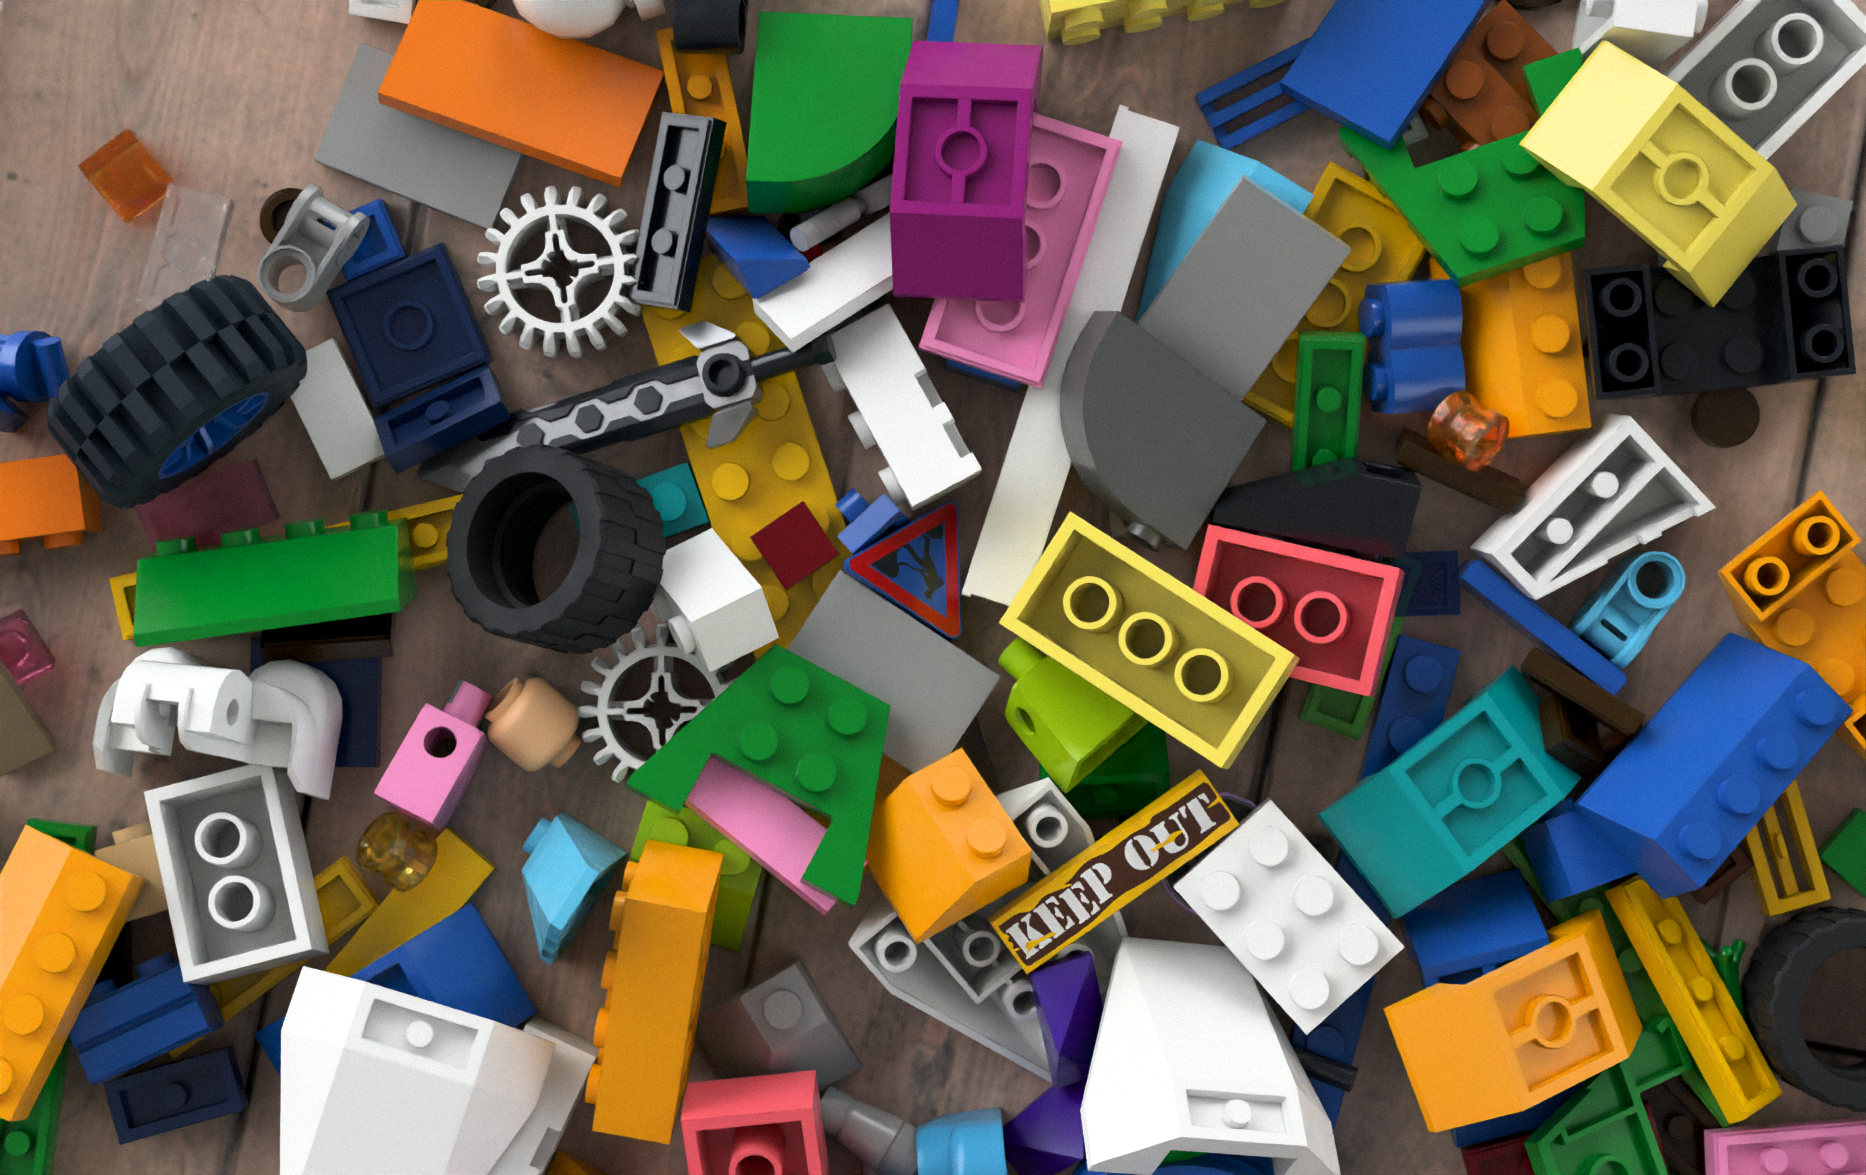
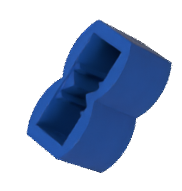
(1412, 344)

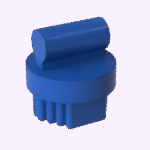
(31, 366)

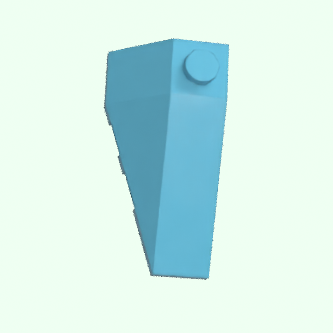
(1193, 200)
(565, 879)

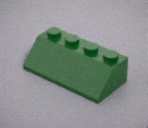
(273, 579)

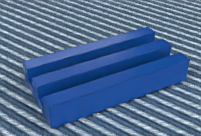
(1239, 81)

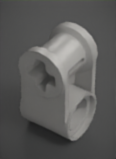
(313, 246)

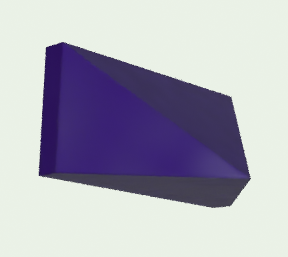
(1068, 1014)
(1047, 1132)

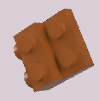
(1483, 86)

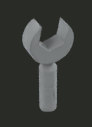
(842, 214)

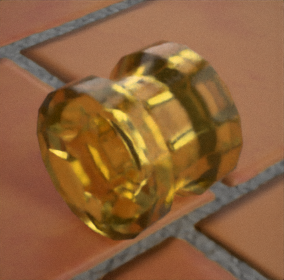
(396, 851)

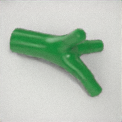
(1728, 968)

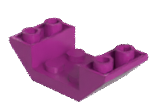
(963, 170)

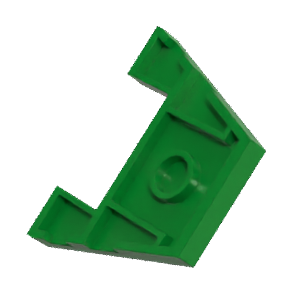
(1488, 204)
(797, 736)
(1604, 1121)

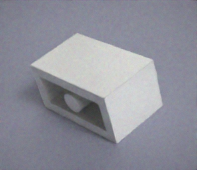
(711, 602)

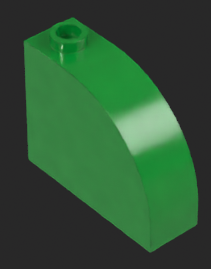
(822, 107)

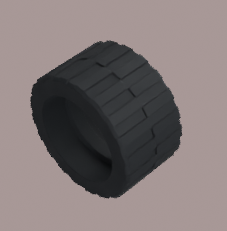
(497, 536)
(1774, 996)

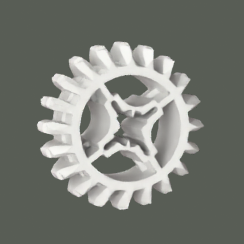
(534, 274)
(609, 710)

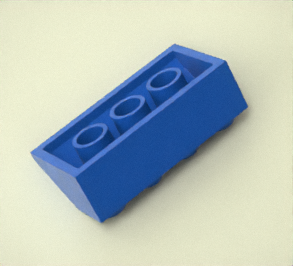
(1711, 763)

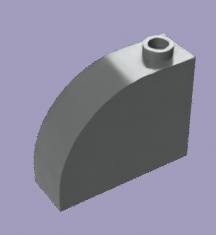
(1150, 431)

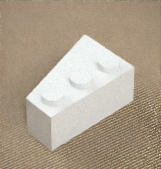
(899, 410)
(1588, 507)
(561, 1091)

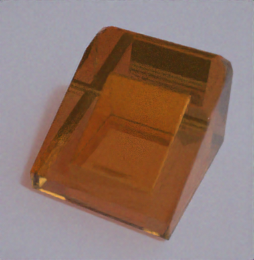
(127, 175)

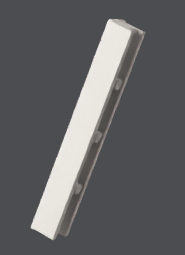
(1037, 452)

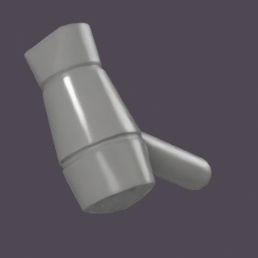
(873, 1135)

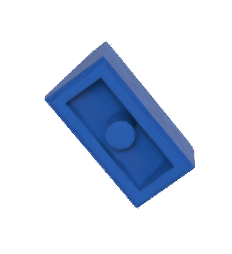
(754, 252)

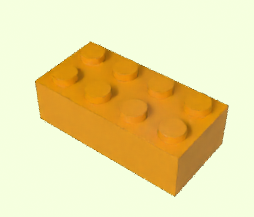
(653, 990)

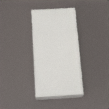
(336, 412)

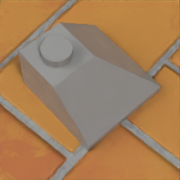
(777, 1029)

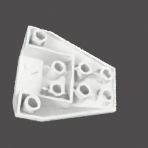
(966, 969)
(1196, 1066)
(399, 1082)

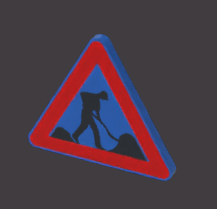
(918, 569)

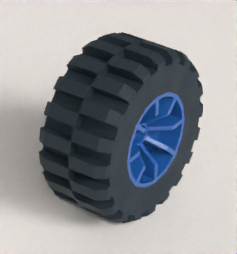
(176, 390)

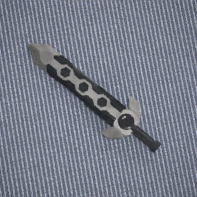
(719, 380)

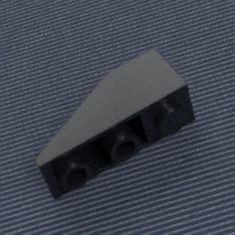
(1334, 503)

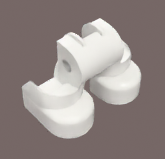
(273, 718)

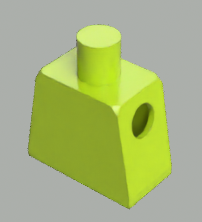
(1062, 715)

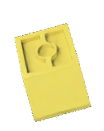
(1662, 168)

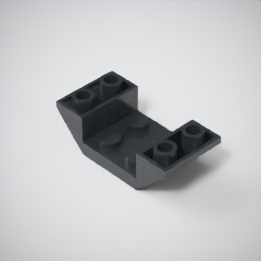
(1772, 327)

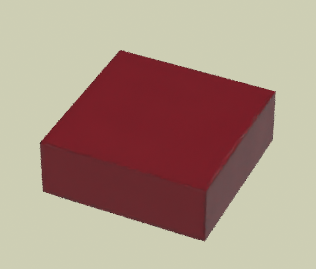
(794, 545)

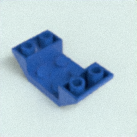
(1466, 935)
(446, 964)

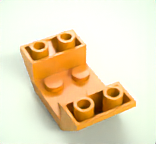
(1807, 599)
(1518, 1029)

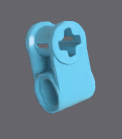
(1626, 609)

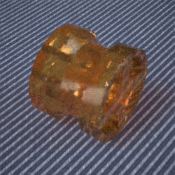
(1468, 430)

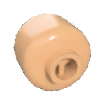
(533, 724)

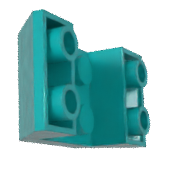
(1451, 797)

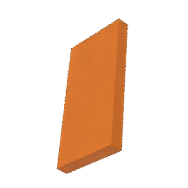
(522, 88)

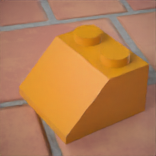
(944, 847)

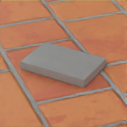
(412, 154)
(1243, 286)
(890, 655)

